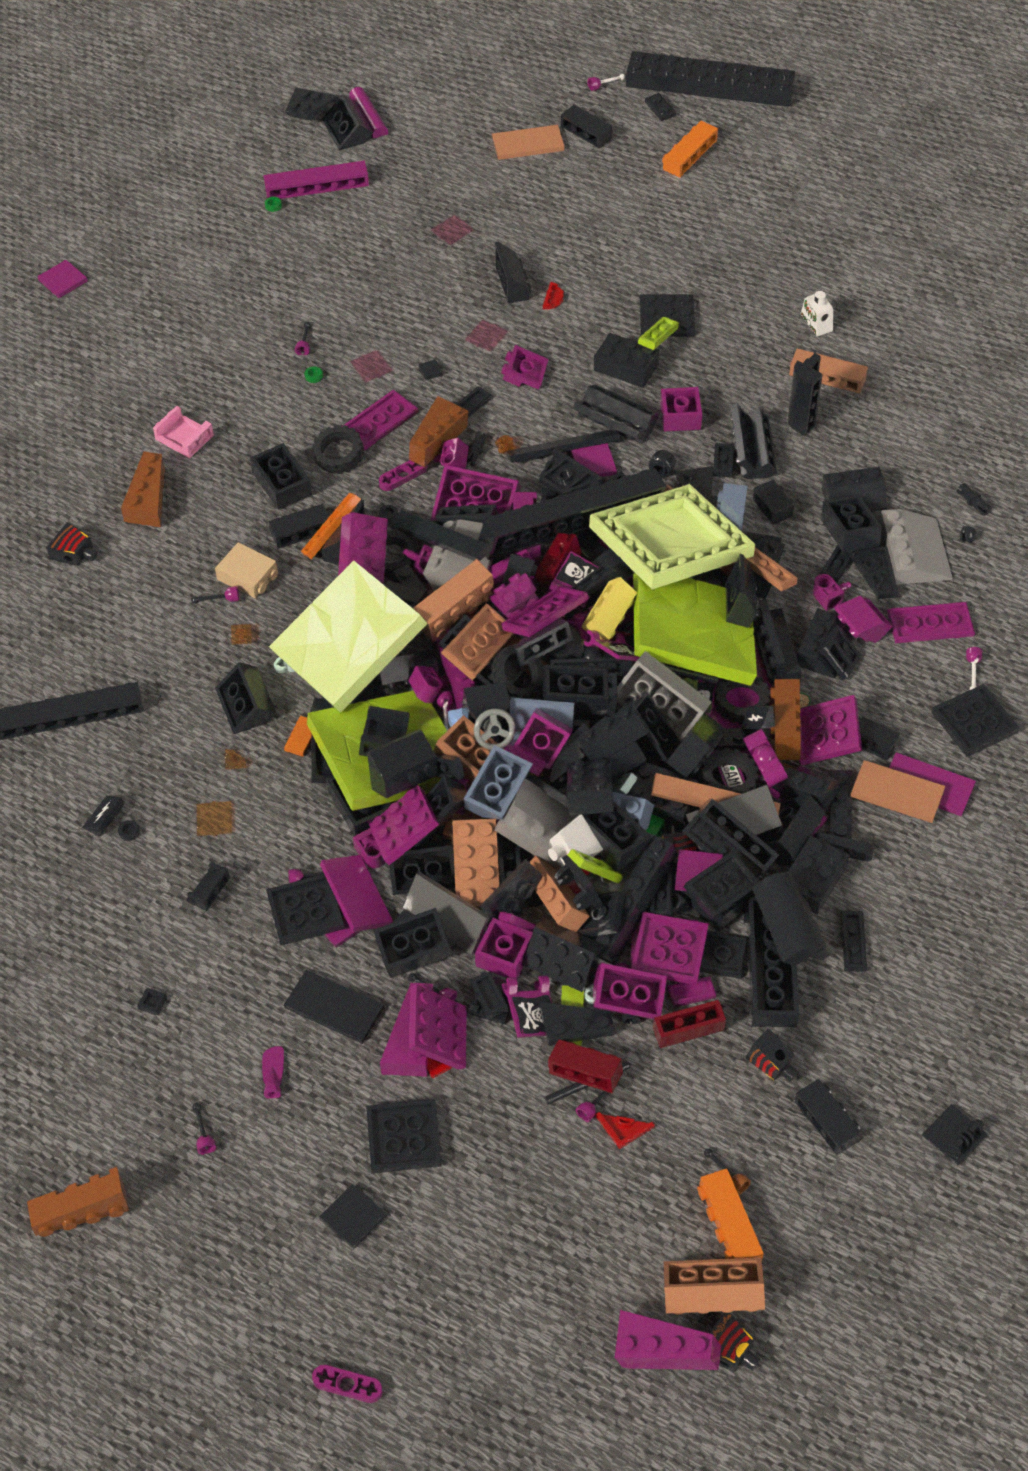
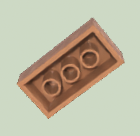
(455, 599)
(461, 743)
(475, 859)
(714, 1285)

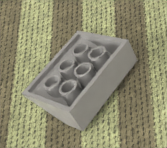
(914, 547)
(446, 564)
(673, 696)
(534, 821)

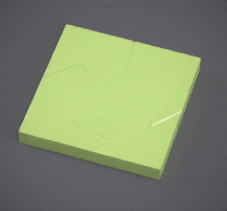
(671, 536)
(348, 635)

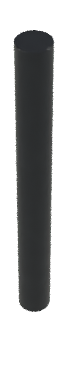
(573, 1088)

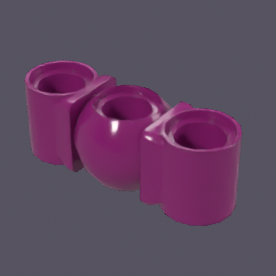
(765, 758)

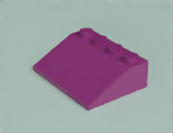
(473, 488)

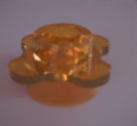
(505, 439)

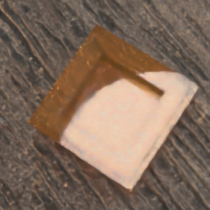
(241, 634)

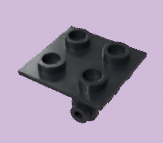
(955, 1134)

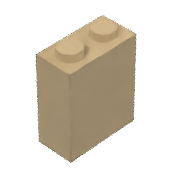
(247, 570)

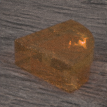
(234, 760)

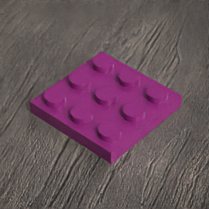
(829, 730)
(403, 824)
(670, 947)
(437, 1027)

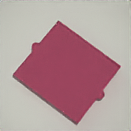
(452, 230)
(486, 335)
(371, 366)

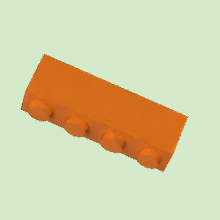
(690, 148)
(729, 1216)

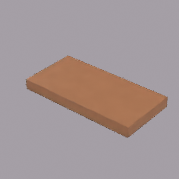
(528, 142)
(478, 642)
(897, 791)

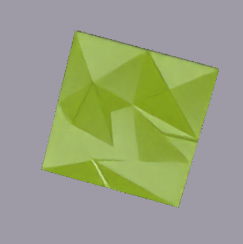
(689, 629)
(340, 736)

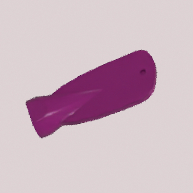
(273, 1071)

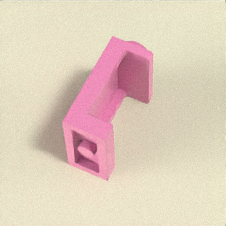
(182, 433)

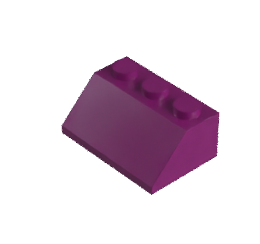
(628, 991)

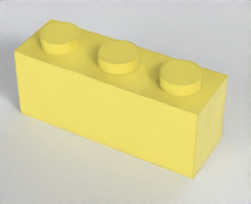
(610, 608)

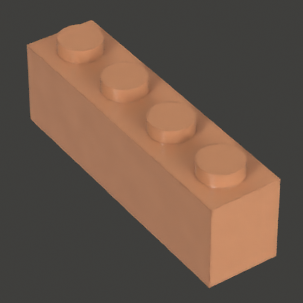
(836, 371)
(558, 898)

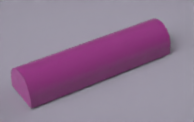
(359, 95)

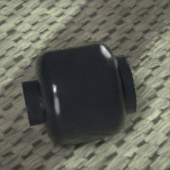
(663, 462)

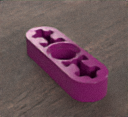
(398, 480)
(343, 1374)

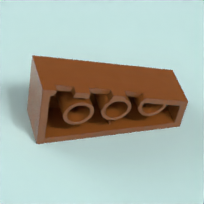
(441, 423)
(145, 493)
(787, 719)
(79, 1204)

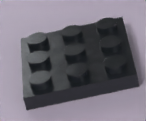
(672, 306)
(975, 720)
(304, 909)
(403, 1136)

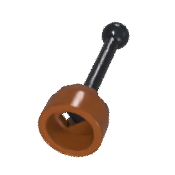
(740, 1181)

